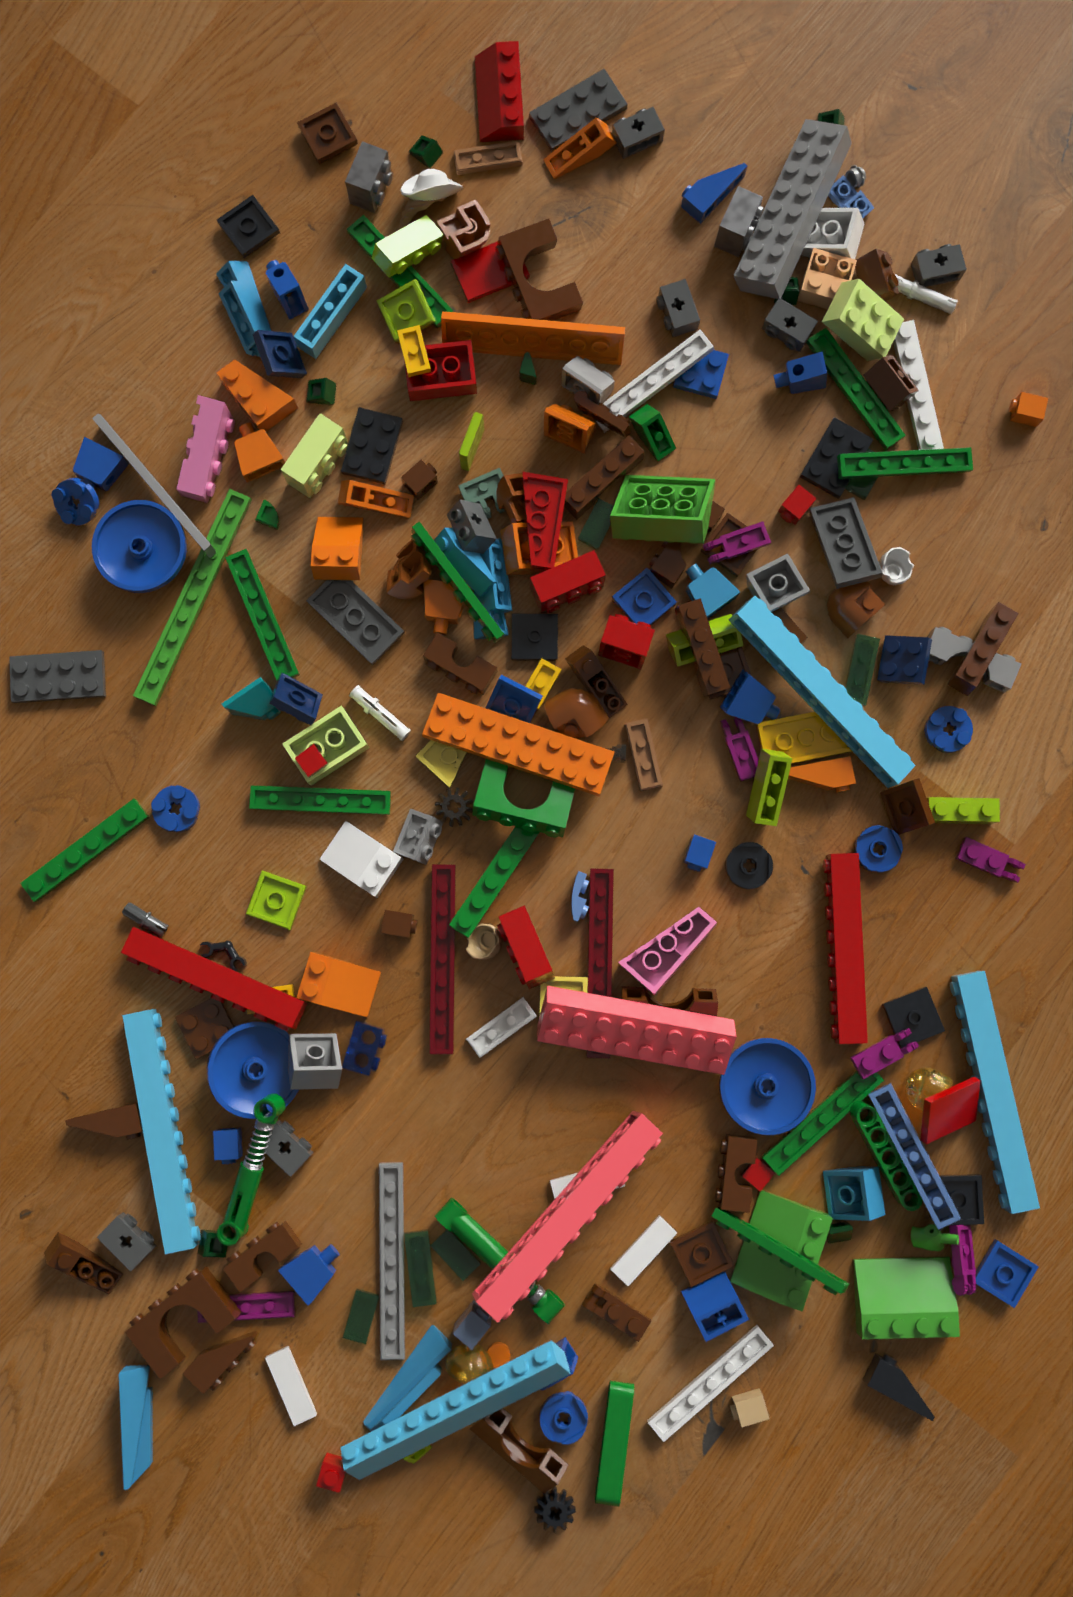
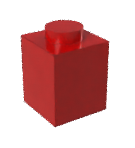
(796, 505)
(331, 1473)

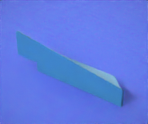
(242, 303)
(498, 598)
(411, 1380)
(136, 1422)

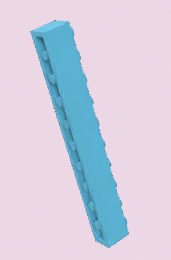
(822, 692)
(995, 1093)
(161, 1131)
(455, 1410)

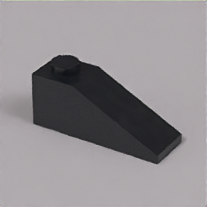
(891, 1381)

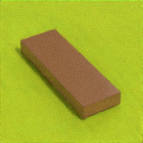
(488, 157)
(643, 754)

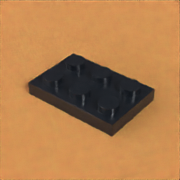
(372, 445)
(823, 465)

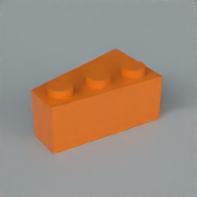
(256, 396)

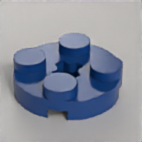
(64, 503)
(956, 718)
(163, 803)
(890, 854)
(577, 1421)

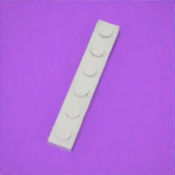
(659, 375)
(920, 404)
(710, 1383)

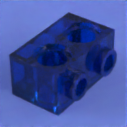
(359, 1046)

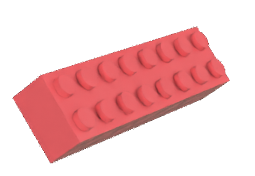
(636, 1030)

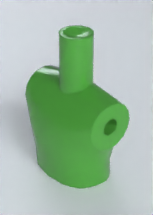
(931, 1238)

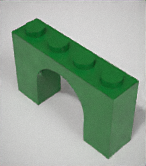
(493, 805)

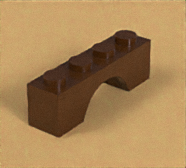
(602, 475)
(670, 564)
(703, 646)
(983, 649)
(698, 1001)
(537, 1465)

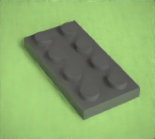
(576, 108)
(845, 543)
(356, 618)
(57, 676)

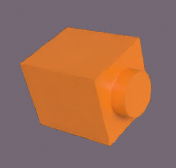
(1028, 409)

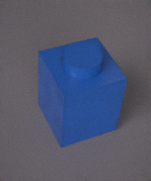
(699, 853)
(228, 1144)

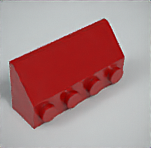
(499, 93)

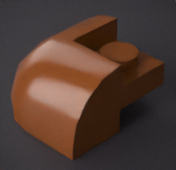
(465, 229)
(511, 497)
(409, 572)
(853, 606)
(575, 713)

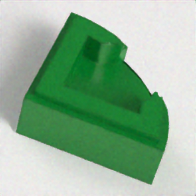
(268, 515)

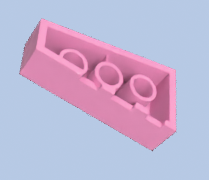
(205, 449)
(663, 956)

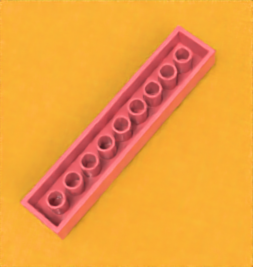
(566, 1215)

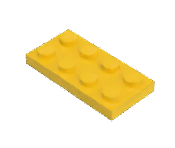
(801, 737)

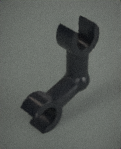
(226, 946)

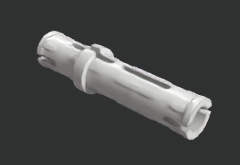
(926, 295)
(360, 696)

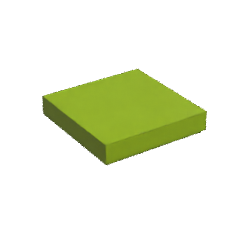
(406, 309)
(471, 441)
(276, 900)

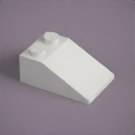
(836, 232)
(361, 859)

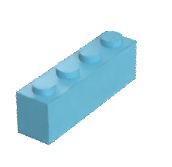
(330, 311)

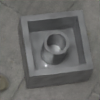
(369, 177)
(739, 221)

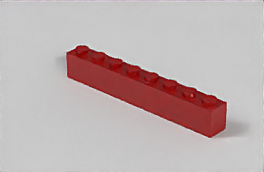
(846, 948)
(214, 978)

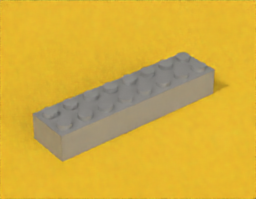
(793, 208)

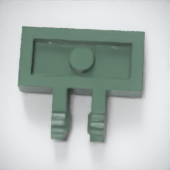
(482, 489)

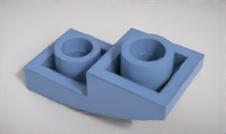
(845, 196)
(578, 905)

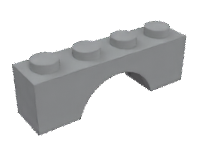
(1000, 672)

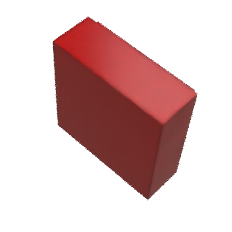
(311, 761)
(758, 1174)

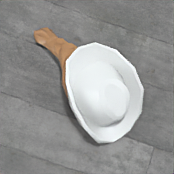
(423, 190)

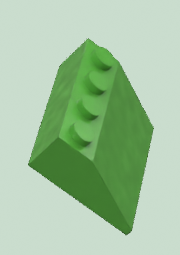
(663, 509)
(797, 1228)
(905, 1298)

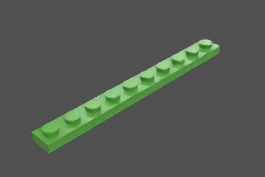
(192, 598)

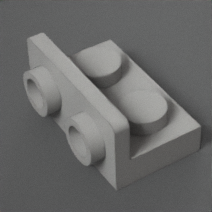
(418, 836)

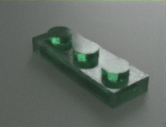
(862, 667)
(420, 1268)

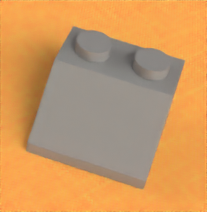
(583, 376)
(777, 583)
(314, 1061)

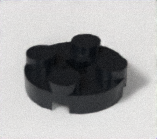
(758, 856)

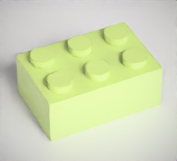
(863, 320)
(315, 456)
(334, 738)

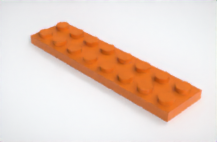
(539, 337)
(518, 744)

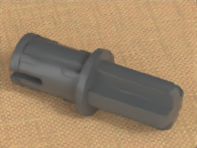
(145, 919)

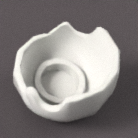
(896, 566)

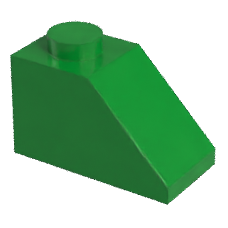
(653, 431)

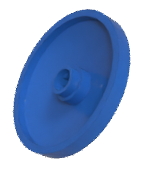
(139, 546)
(248, 1066)
(767, 1086)

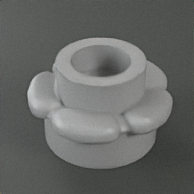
(856, 176)

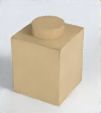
(749, 1408)

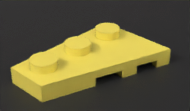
(442, 760)

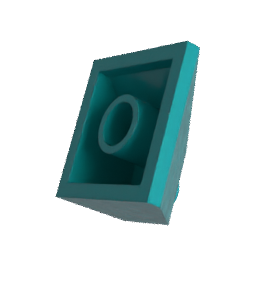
(253, 702)

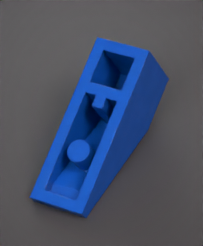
(711, 191)

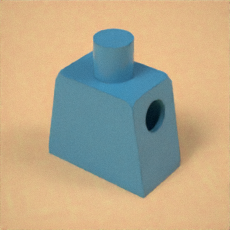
(712, 589)

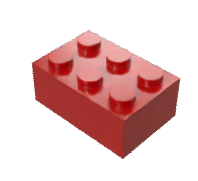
(450, 372)
(568, 582)
(626, 641)
(525, 948)

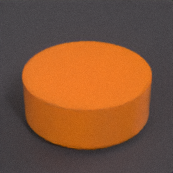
(499, 1354)

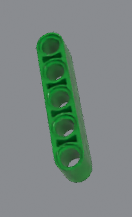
(894, 1163)
(614, 1443)

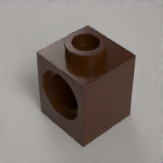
(420, 479)
(398, 924)

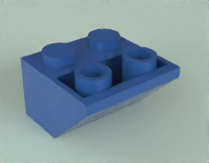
(715, 1306)

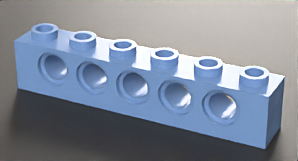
(914, 1156)

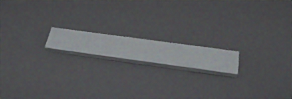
(154, 485)
(391, 1261)

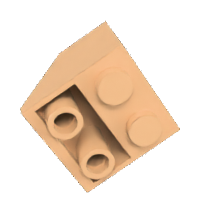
(824, 276)

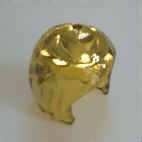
(925, 1083)
(468, 1364)

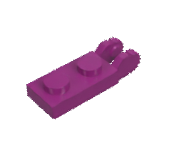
(739, 542)
(741, 750)
(988, 859)
(882, 1054)
(963, 1261)

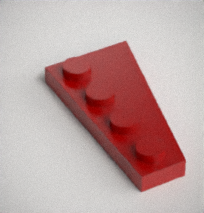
(544, 512)

